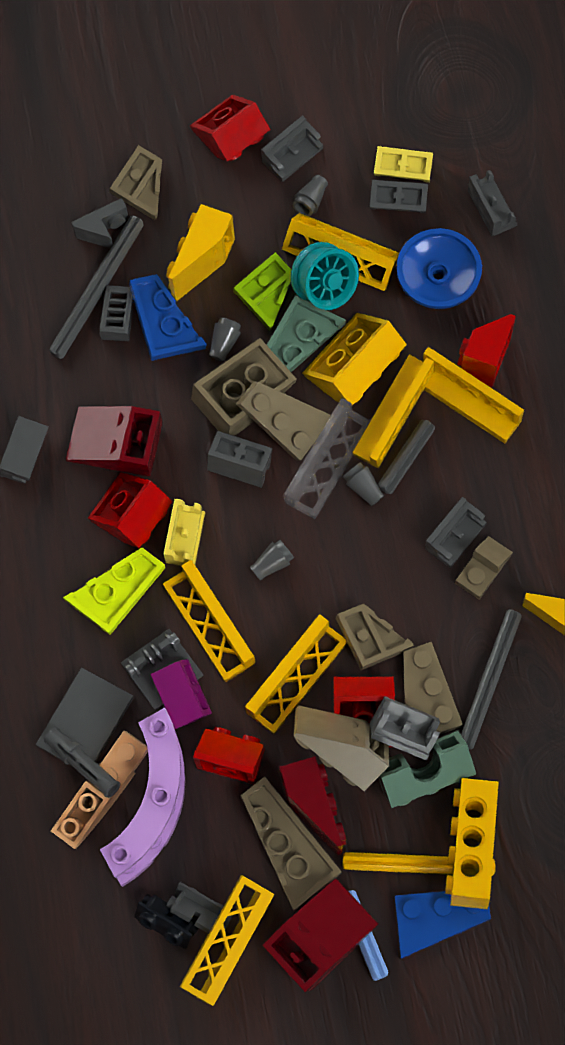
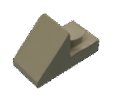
(483, 567)

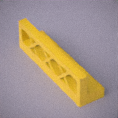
(355, 245)
(472, 398)
(394, 410)
(219, 616)
(287, 667)
(233, 944)

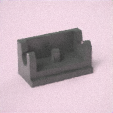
(291, 149)
(398, 196)
(491, 204)
(22, 450)
(239, 459)
(455, 532)
(404, 728)

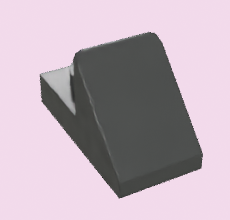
(95, 225)

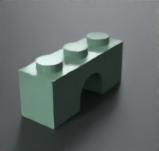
(448, 766)

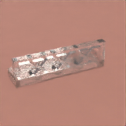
(317, 454)

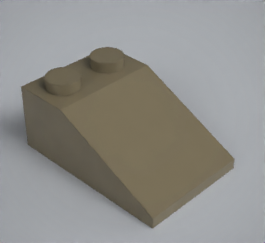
(224, 386)

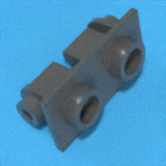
(190, 902)

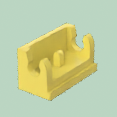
(403, 163)
(184, 533)

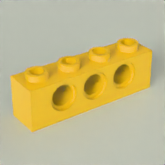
(474, 890)

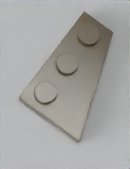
(284, 418)

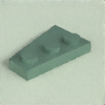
(302, 332)

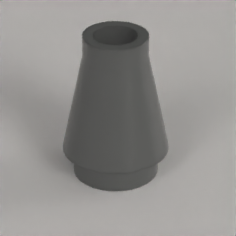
(310, 196)
(224, 337)
(363, 483)
(272, 559)

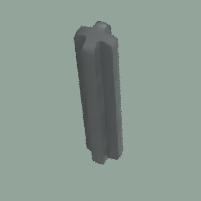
(406, 456)

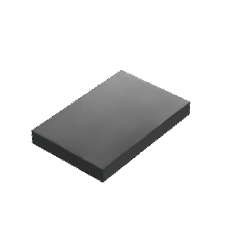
(88, 714)

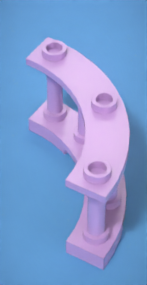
(161, 806)

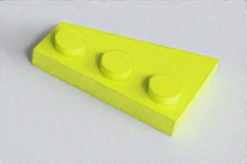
(116, 592)

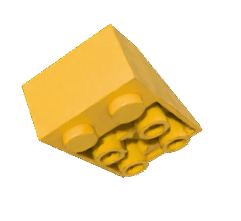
(201, 250)

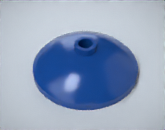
(439, 253)

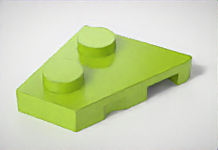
(265, 289)

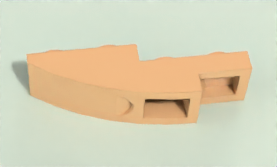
(89, 803)

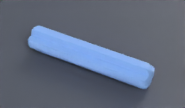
(372, 954)

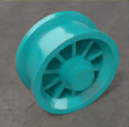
(324, 275)

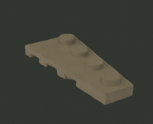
(293, 851)

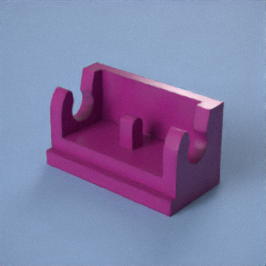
(181, 693)

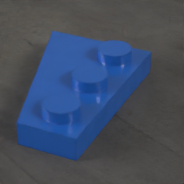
(430, 918)

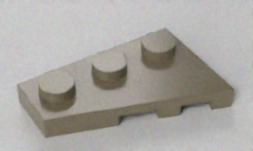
(427, 687)

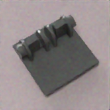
(152, 657)

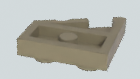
(140, 182)
(370, 637)

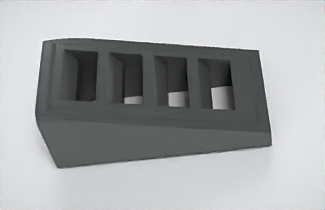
(116, 333)

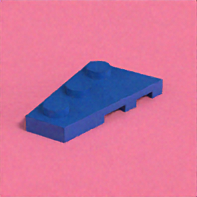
(162, 322)

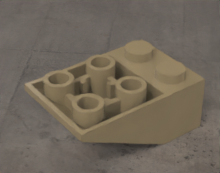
(342, 744)

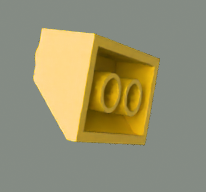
(355, 357)

